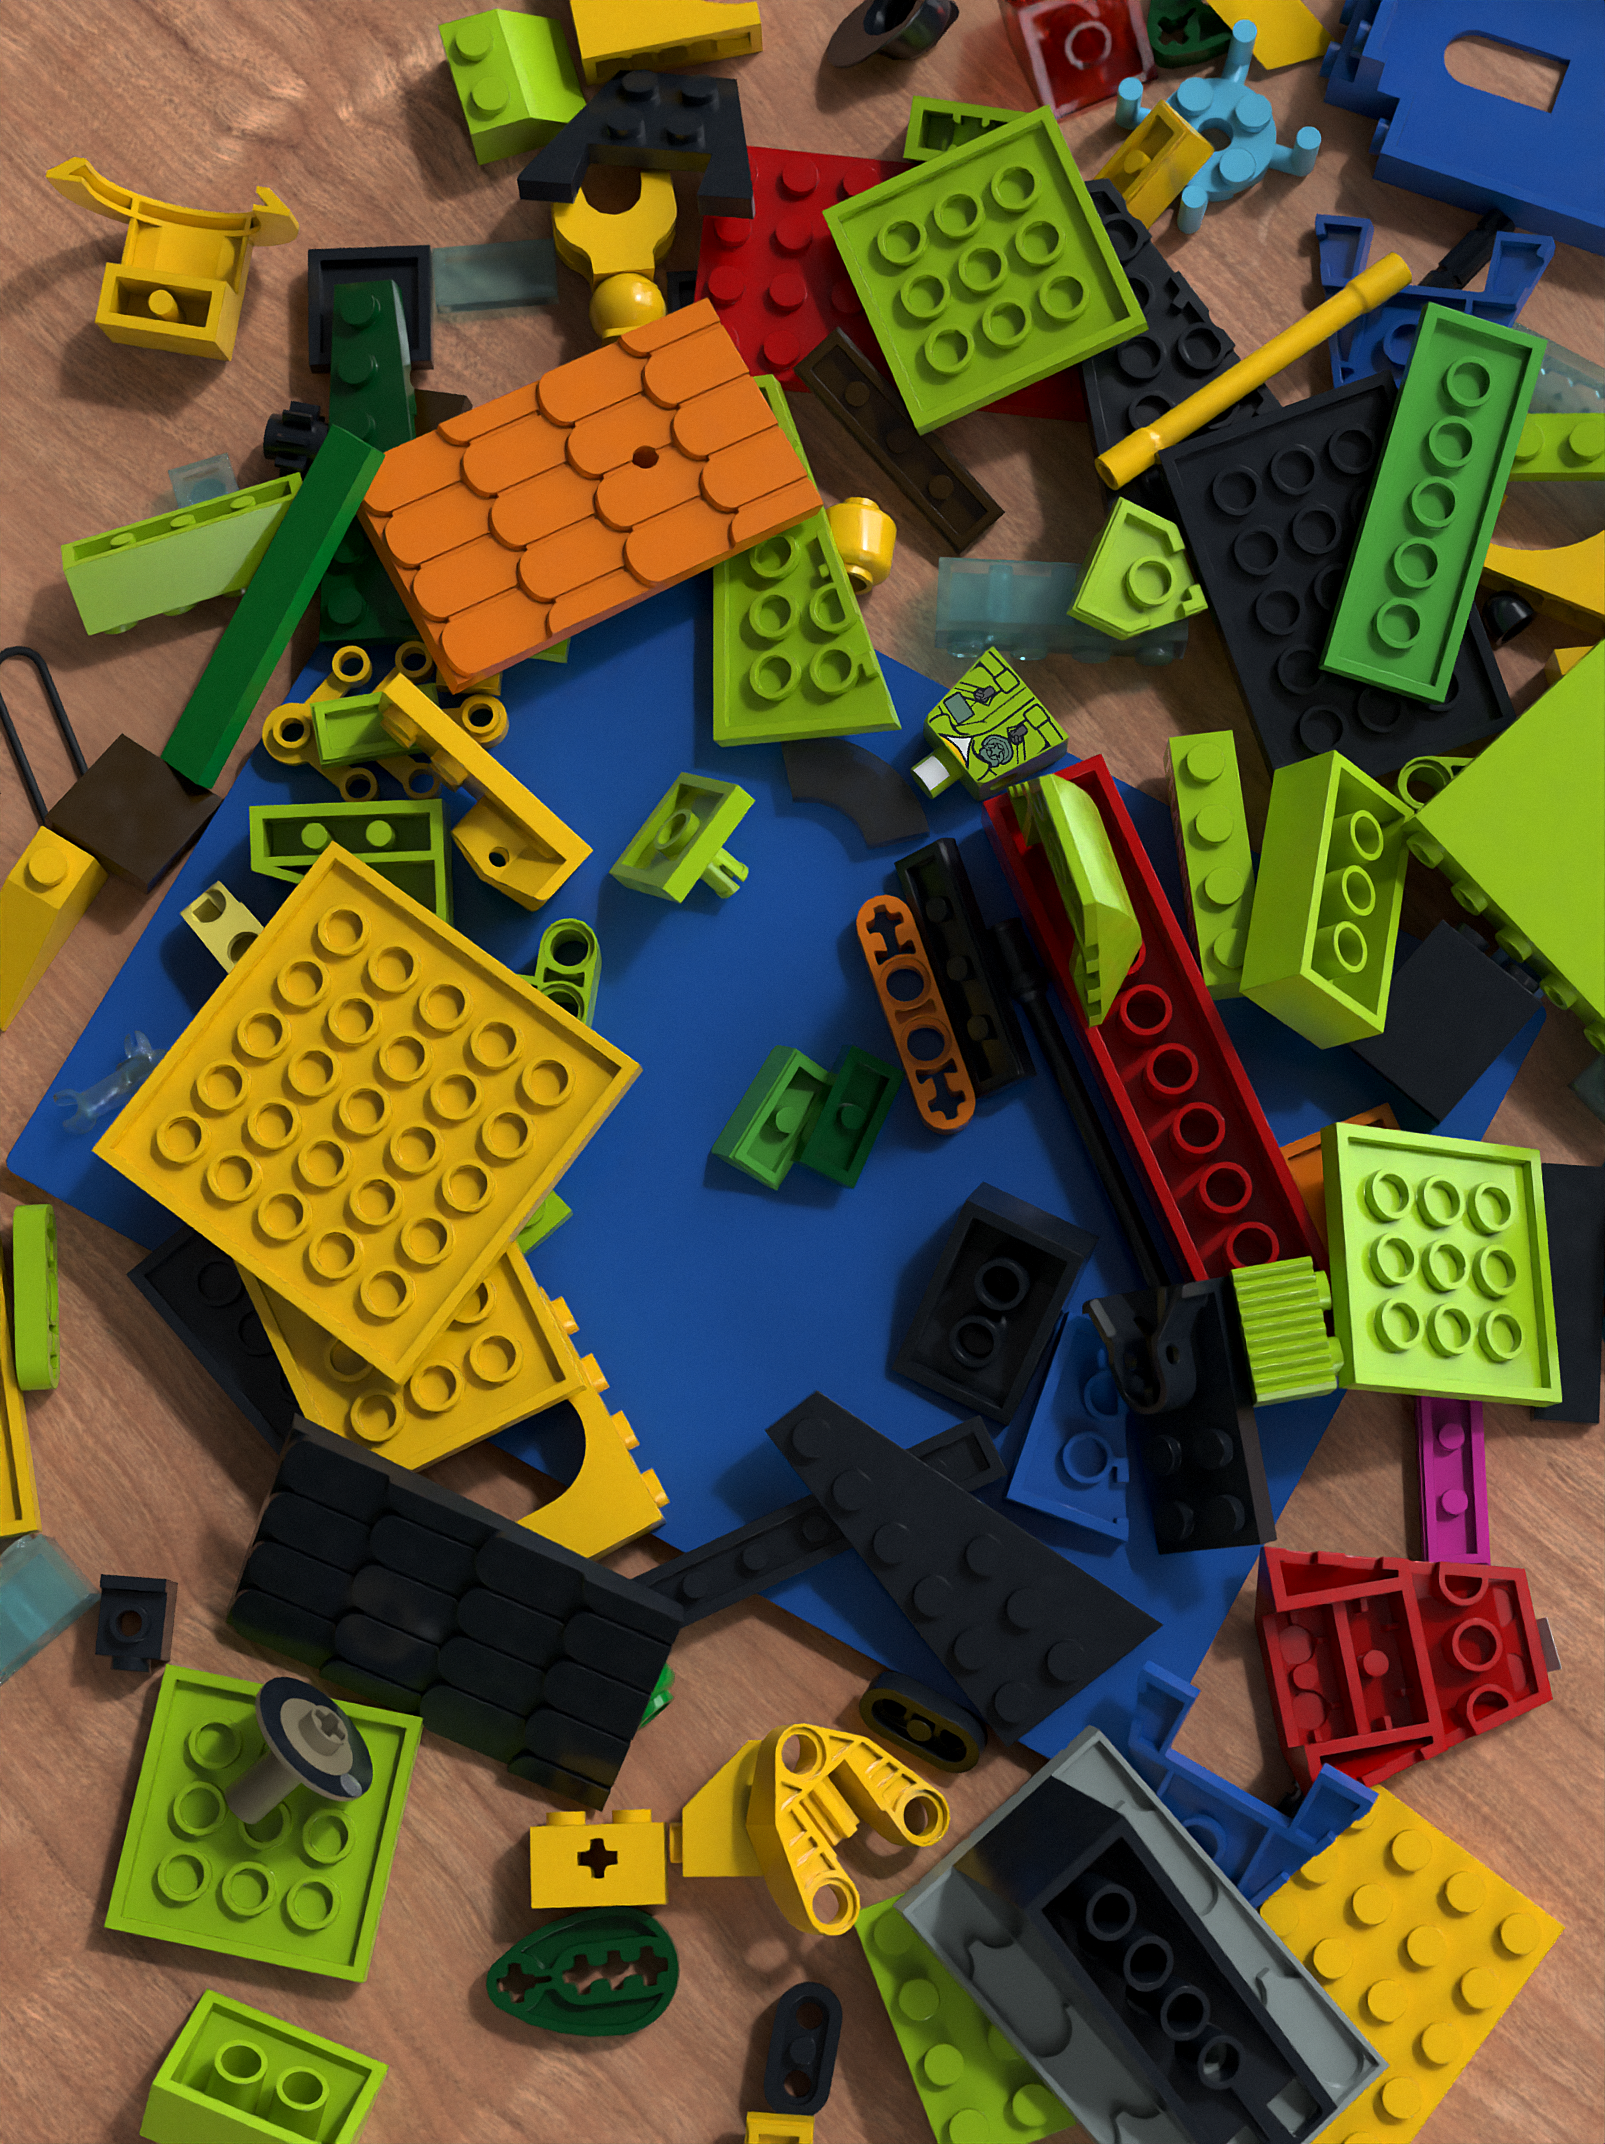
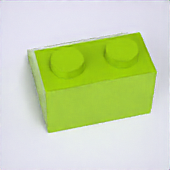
(511, 80)

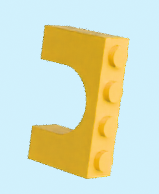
(610, 1497)

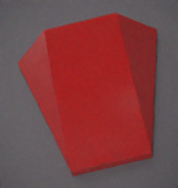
(1391, 1657)

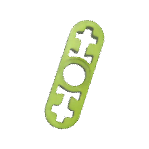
(36, 1297)

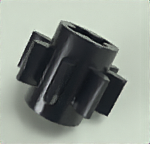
(294, 438)

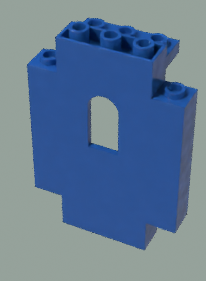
(1470, 142)

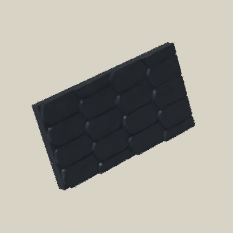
(452, 1614)

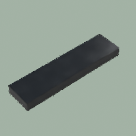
(965, 968)
(1576, 1254)

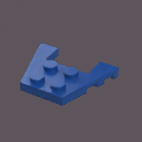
(1385, 335)
(1239, 1832)

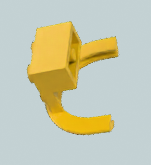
(178, 266)

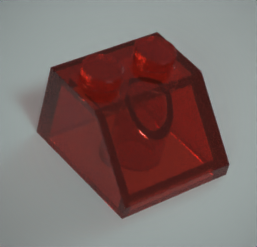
(1077, 49)

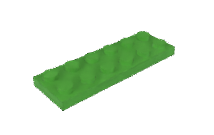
(1433, 504)

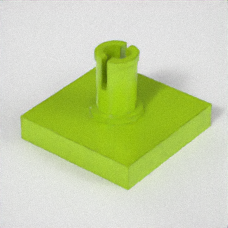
(686, 841)

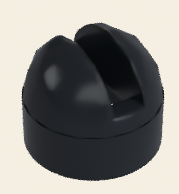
(1506, 616)

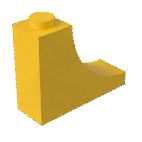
(660, 34)
(1555, 582)

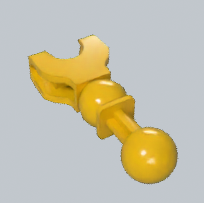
(619, 254)

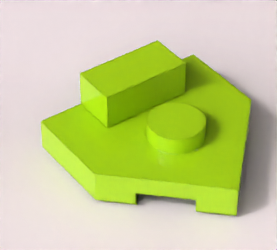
(1135, 575)

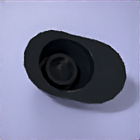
(891, 29)

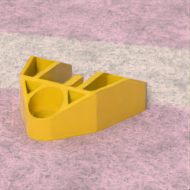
(806, 1812)

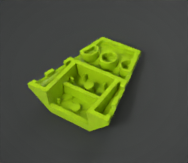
(1088, 882)

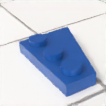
(1075, 1438)

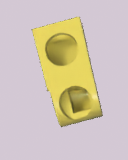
(222, 924)

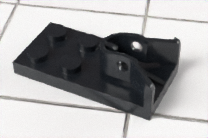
(1189, 1412)

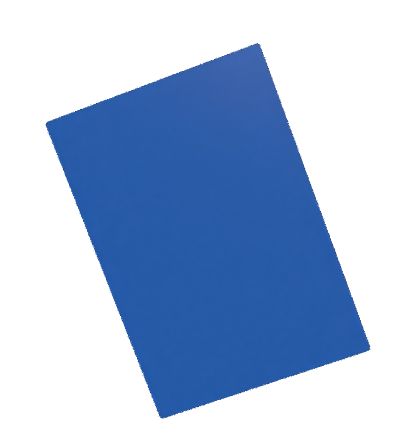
(684, 1272)

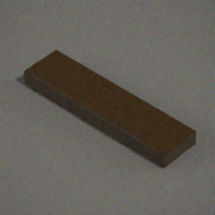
(884, 429)

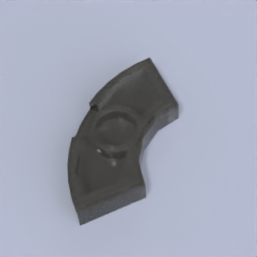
(858, 786)

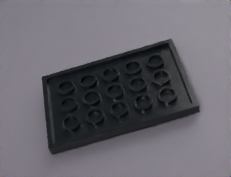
(1270, 537)

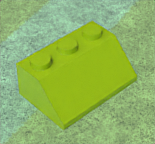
(258, 2082)

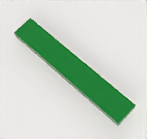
(272, 606)

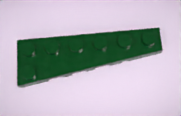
(378, 405)

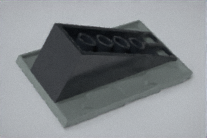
(1135, 1967)

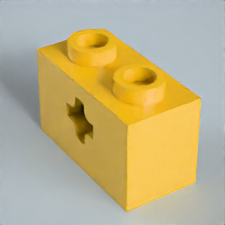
(563, 1881)

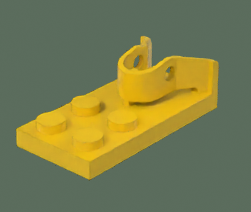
(506, 819)

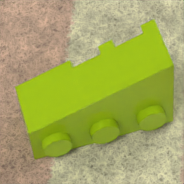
(396, 838)

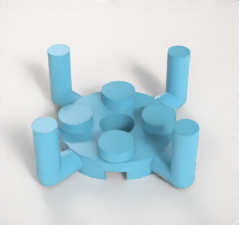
(1238, 112)

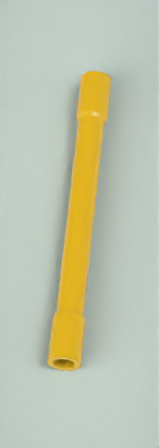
(1357, 298)

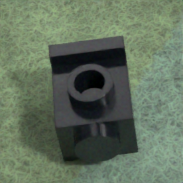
(154, 1602)

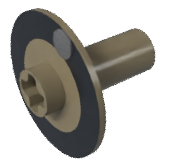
(308, 1745)

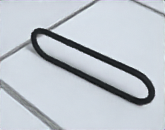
(61, 714)

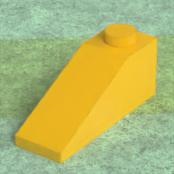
(39, 911)

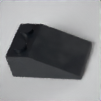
(994, 1302)

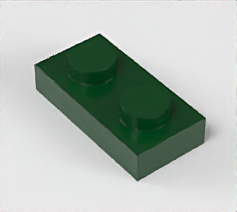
(848, 1116)

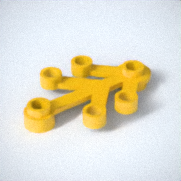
(401, 767)

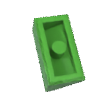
(772, 1116)

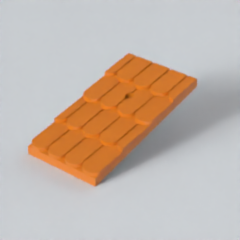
(582, 494)

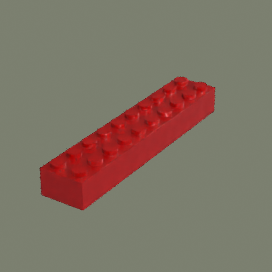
(1166, 1063)

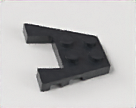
(654, 124)

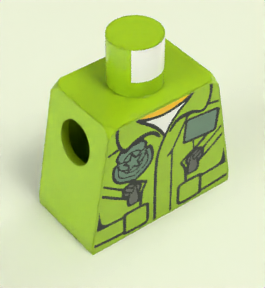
(987, 733)

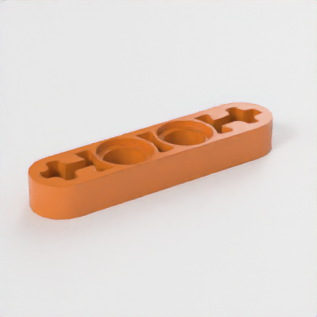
(909, 1016)

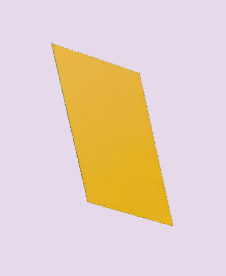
(1284, 29)

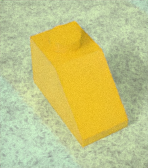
(713, 1828)

